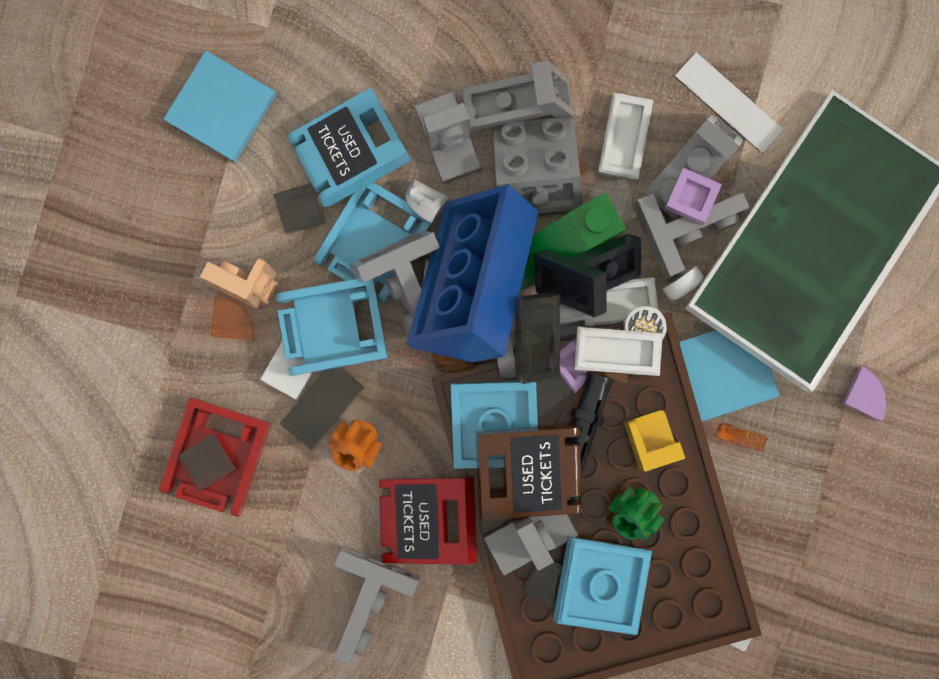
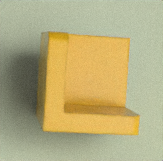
(653, 441)

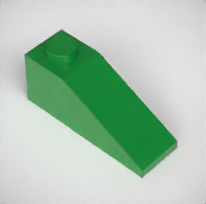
(576, 233)

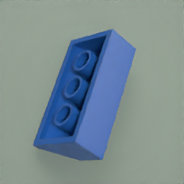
(474, 276)

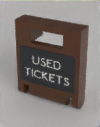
(538, 472)

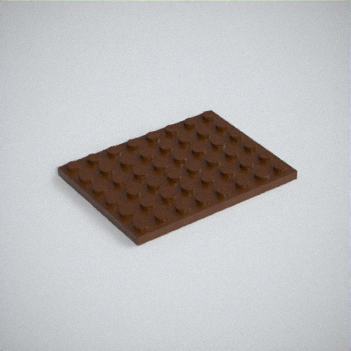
(695, 575)

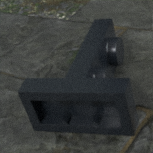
(588, 276)

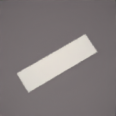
(729, 102)

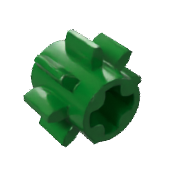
(636, 513)

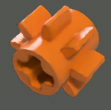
(354, 445)

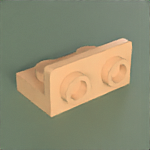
(233, 281)

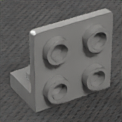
(540, 162)

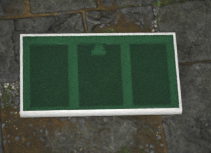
(818, 242)

